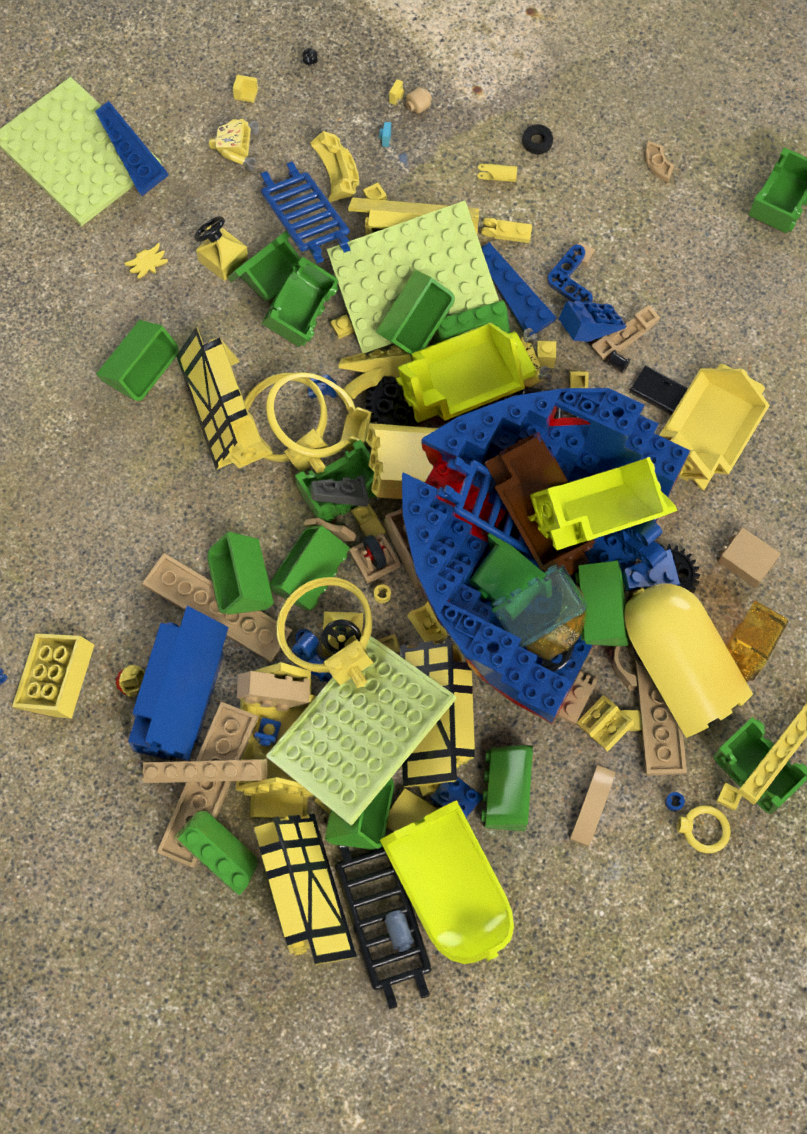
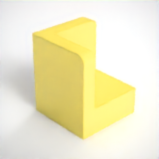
(245, 88)

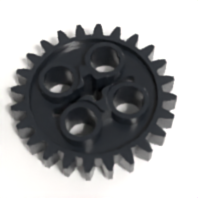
(389, 416)
(686, 568)

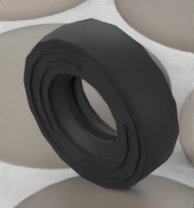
(537, 129)

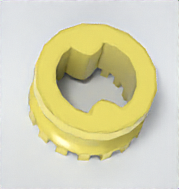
(376, 593)

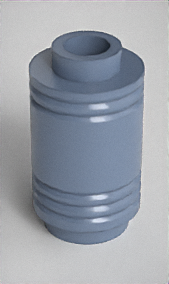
(399, 930)

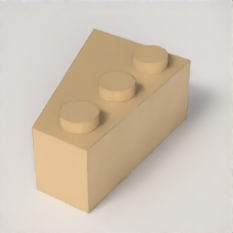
(272, 691)

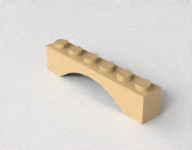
(205, 771)

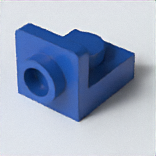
(325, 389)

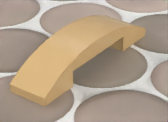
(621, 339)
(593, 805)

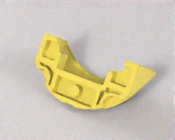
(339, 164)

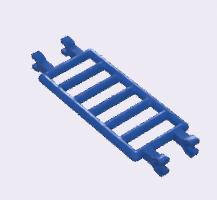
(312, 246)
(459, 500)

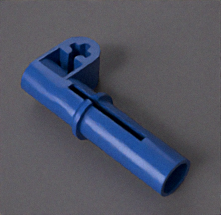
(307, 649)

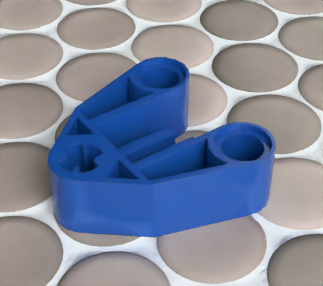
(641, 542)

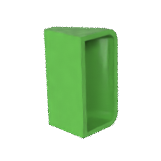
(416, 313)
(471, 319)
(139, 360)
(312, 557)
(239, 575)
(606, 604)
(508, 787)
(368, 827)
(218, 851)

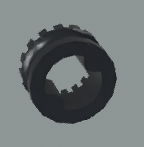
(310, 60)

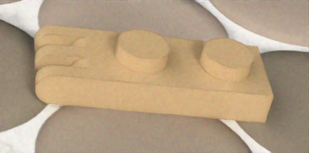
(577, 698)

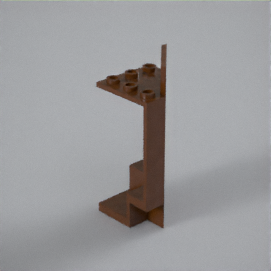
(518, 474)

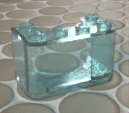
(540, 606)

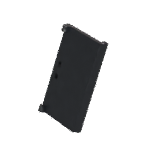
(658, 393)

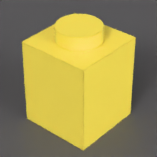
(546, 353)

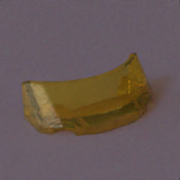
(559, 639)

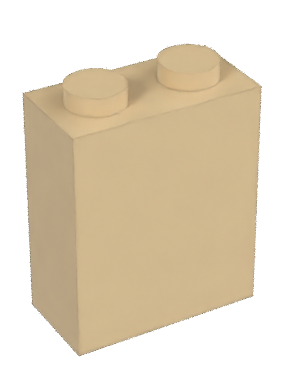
(748, 557)

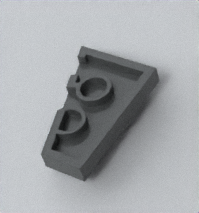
(340, 492)

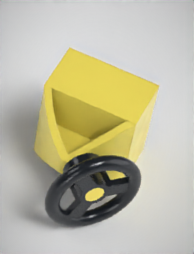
(221, 250)
(340, 631)

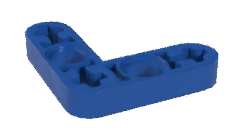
(564, 275)

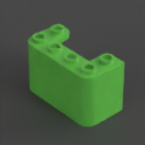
(783, 193)
(300, 302)
(350, 466)
(743, 754)

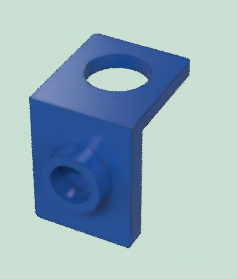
(264, 739)

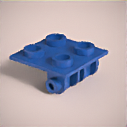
(457, 790)

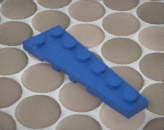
(136, 157)

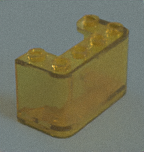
(756, 639)

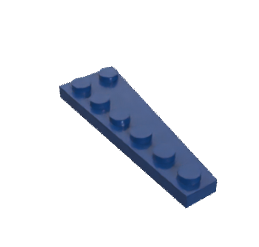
(520, 298)

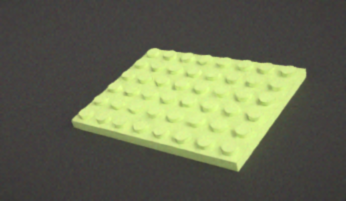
(68, 151)
(381, 264)
(360, 736)

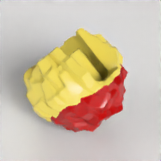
(130, 680)

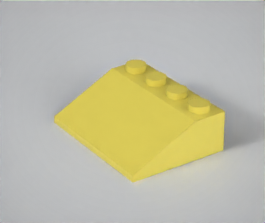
(53, 675)

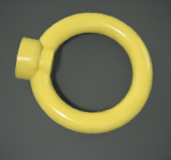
(685, 826)

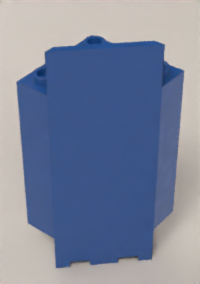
(178, 686)

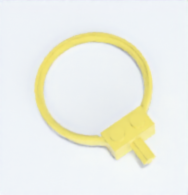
(354, 427)
(311, 440)
(347, 662)

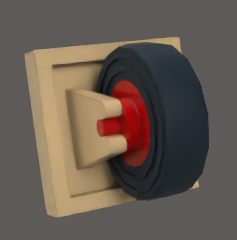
(374, 557)

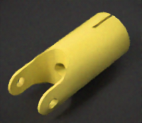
(498, 172)

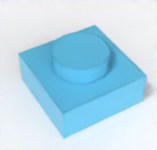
(385, 134)

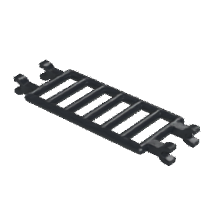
(358, 924)

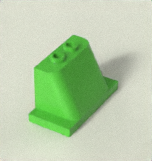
(268, 268)
(503, 571)

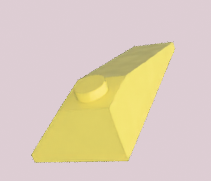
(387, 360)

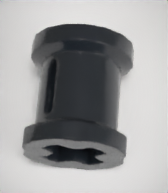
(618, 362)

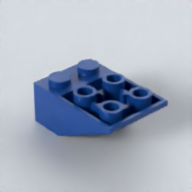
(590, 320)

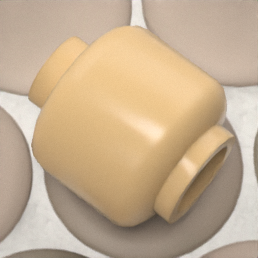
(418, 100)

